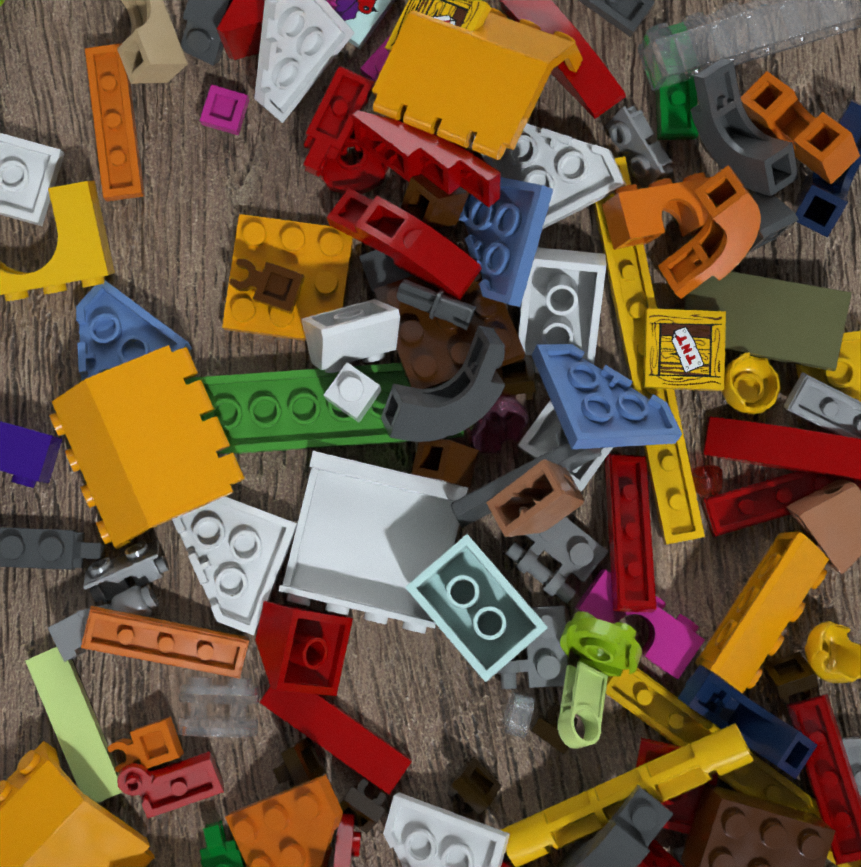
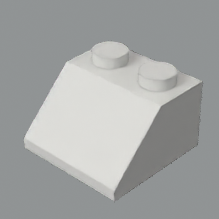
(351, 334)

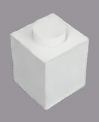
(352, 392)

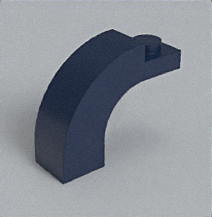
(822, 203)
(760, 729)

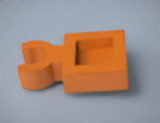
(150, 744)

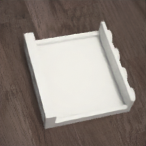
(367, 538)

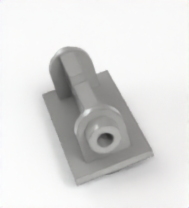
(629, 132)
(109, 575)

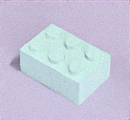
(476, 607)

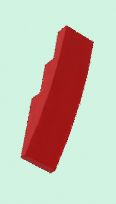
(593, 82)
(419, 152)
(783, 447)

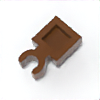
(274, 286)

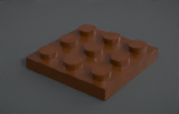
(436, 349)

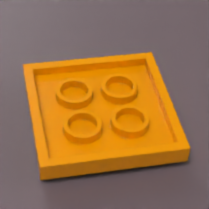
(306, 248)

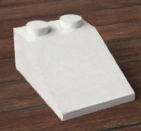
(563, 300)

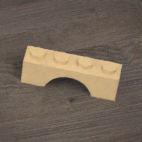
(153, 47)

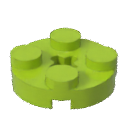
(602, 644)

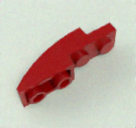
(406, 240)

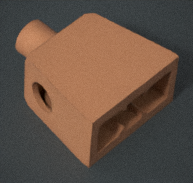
(542, 494)
(832, 521)

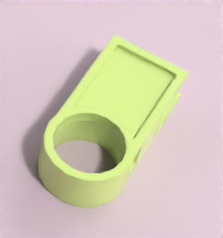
(585, 697)

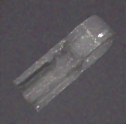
(518, 714)

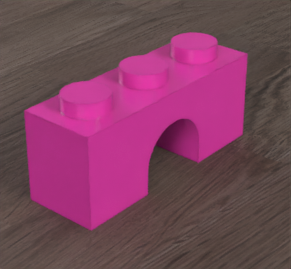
(670, 640)

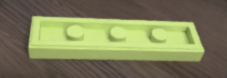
(75, 724)

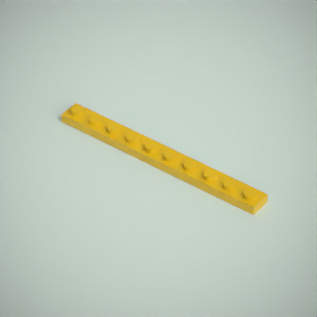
(666, 463)

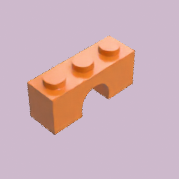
(816, 142)
(636, 213)

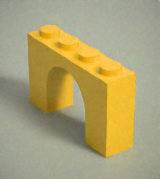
(80, 250)

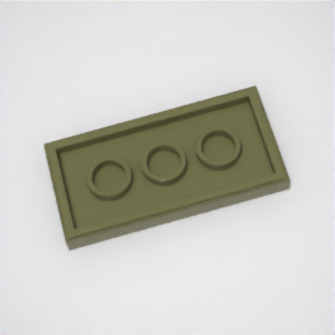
(777, 318)

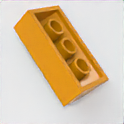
(764, 609)

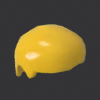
(750, 384)
(833, 654)

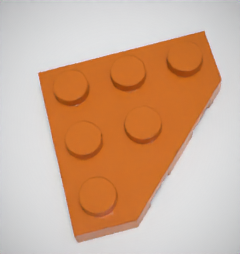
(288, 827)

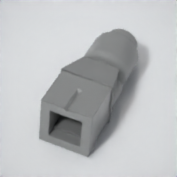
(70, 631)

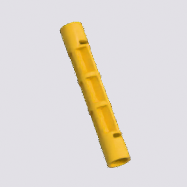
(595, 807)

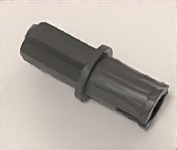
(436, 303)

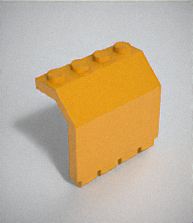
(470, 80)
(145, 444)
(56, 825)

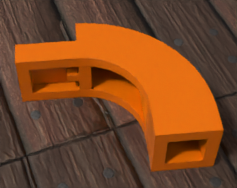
(722, 241)

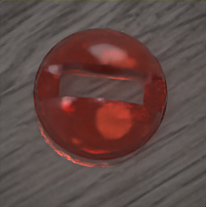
(707, 480)

